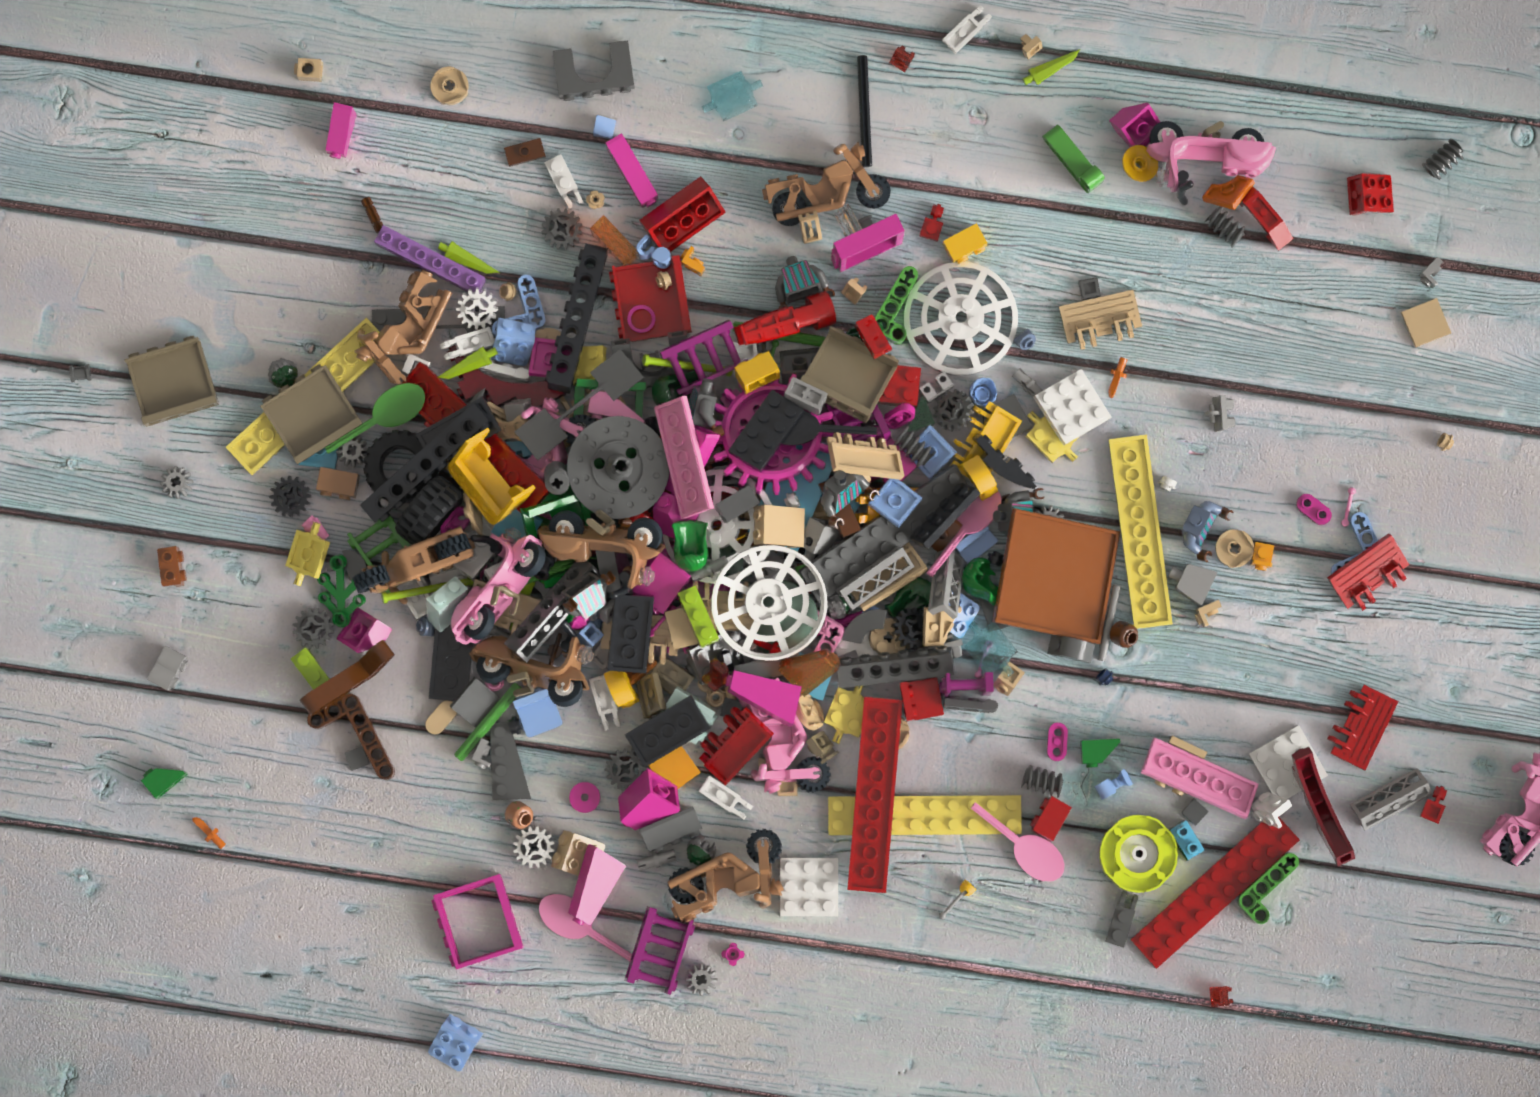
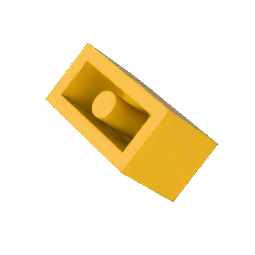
(965, 243)
(757, 372)

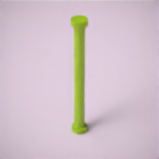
(647, 360)
(419, 591)

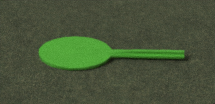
(390, 410)

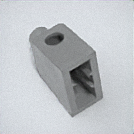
(818, 537)
(1193, 582)

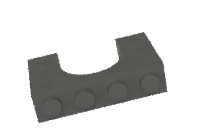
(572, 86)
(651, 377)

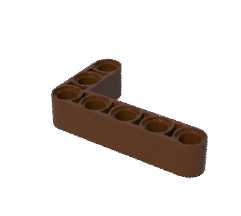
(348, 679)
(360, 730)

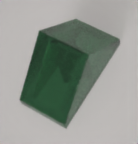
(922, 418)

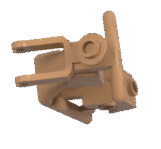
(412, 334)

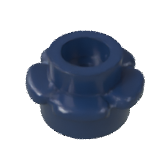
(1104, 677)

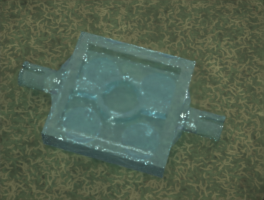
(732, 96)
(991, 648)

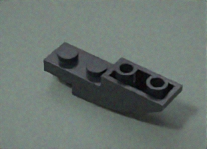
(1008, 468)

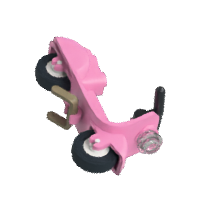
(1241, 155)
(483, 606)

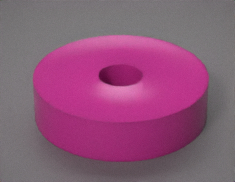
(584, 788)

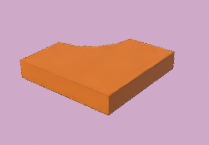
(1228, 193)

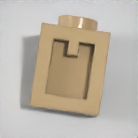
(1210, 609)
(1006, 684)

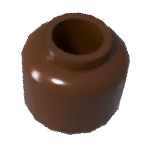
(1124, 634)

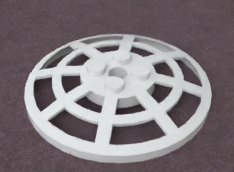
(960, 330)
(729, 531)
(777, 611)

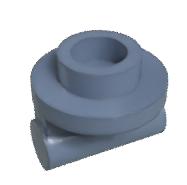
(1025, 340)
(424, 627)

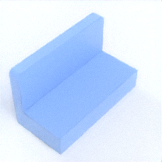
(976, 544)

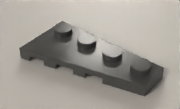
(506, 766)

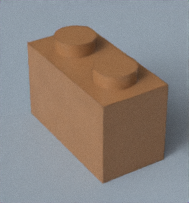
(338, 483)

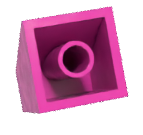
(667, 584)
(648, 800)

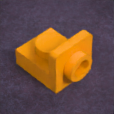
(694, 264)
(1262, 556)

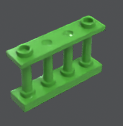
(394, 538)

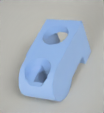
(589, 635)

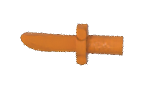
(1118, 373)
(211, 835)

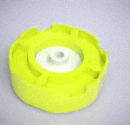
(1119, 856)

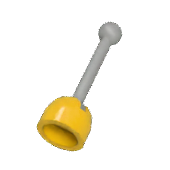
(966, 889)

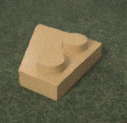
(936, 627)

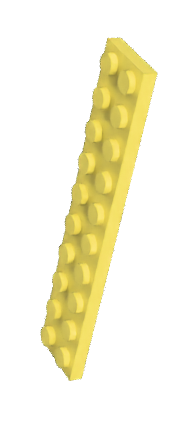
(260, 439)
(1140, 531)
(934, 815)

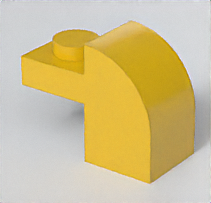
(980, 477)
(621, 688)

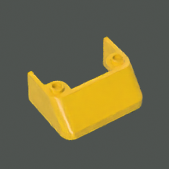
(483, 482)

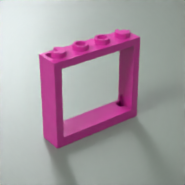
(867, 243)
(443, 921)

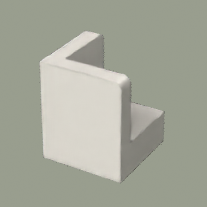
(412, 362)

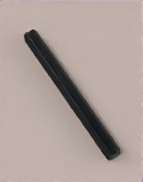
(864, 108)

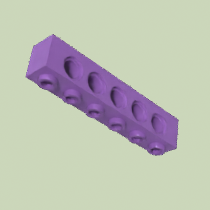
(429, 260)

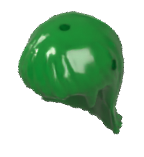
(690, 544)
(977, 580)

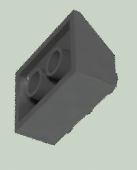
(796, 362)
(671, 830)

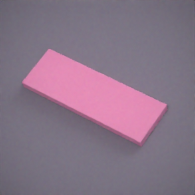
(683, 457)
(1199, 778)

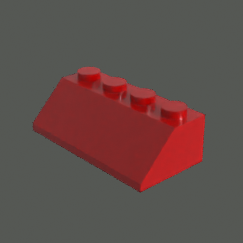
(682, 215)

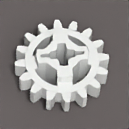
(469, 308)
(523, 840)

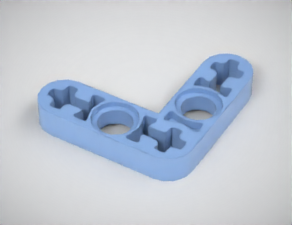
(526, 317)
(1356, 527)

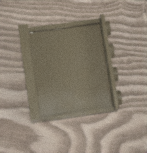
(850, 374)
(172, 381)
(310, 413)

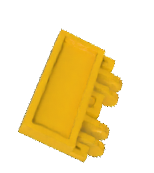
(998, 426)

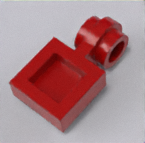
(931, 228)
(1432, 809)

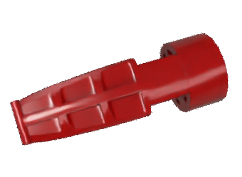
(788, 320)

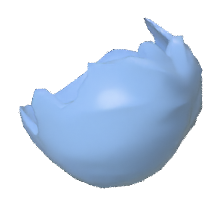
(982, 391)

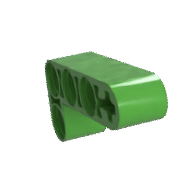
(1072, 158)
(898, 302)
(1270, 884)

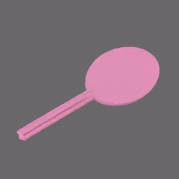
(974, 519)
(1032, 852)
(555, 915)

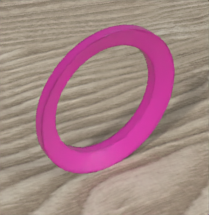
(641, 307)

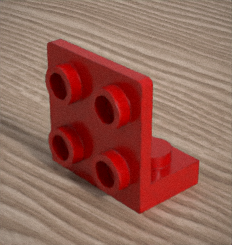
(1370, 193)
(921, 699)

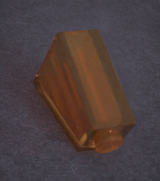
(612, 239)
(810, 669)

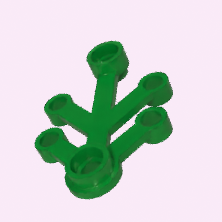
(339, 593)

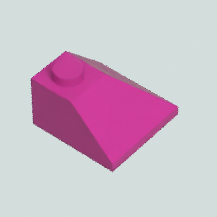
(1135, 124)
(667, 512)
(363, 631)

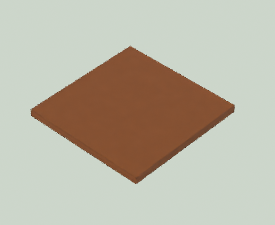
(1056, 576)

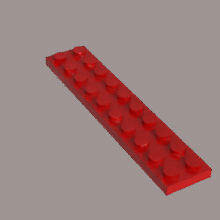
(442, 402)
(875, 795)
(1213, 891)

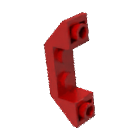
(1267, 217)

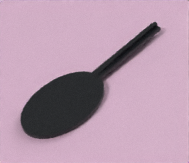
(808, 428)

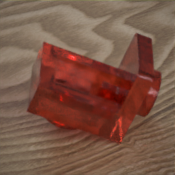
(717, 676)

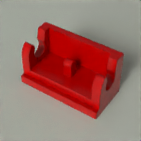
(872, 336)

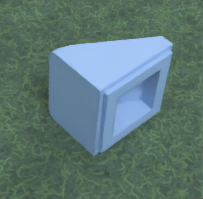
(604, 127)

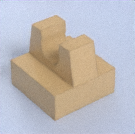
(1031, 46)
(853, 290)

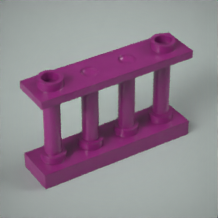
(688, 345)
(882, 428)
(983, 685)
(640, 954)

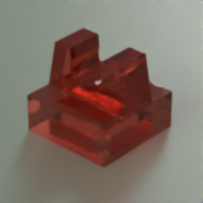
(902, 59)
(1219, 996)

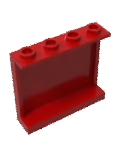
(638, 286)

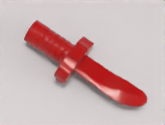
(772, 648)

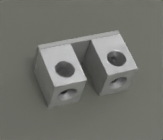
(932, 395)

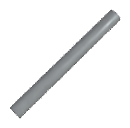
(1109, 623)

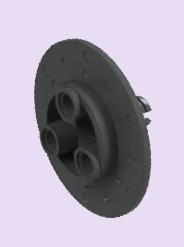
(608, 441)

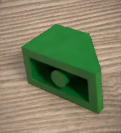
(1096, 751)
(161, 780)

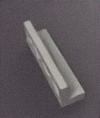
(868, 574)
(943, 583)
(1394, 801)

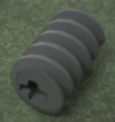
(1443, 159)
(1225, 226)
(913, 447)
(556, 478)
(1043, 780)

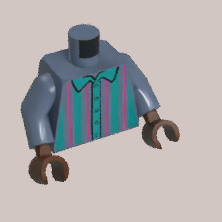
(1198, 525)

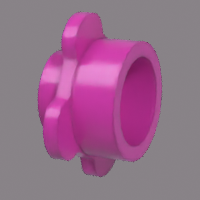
(732, 959)

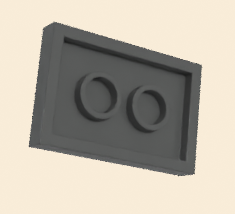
(701, 657)

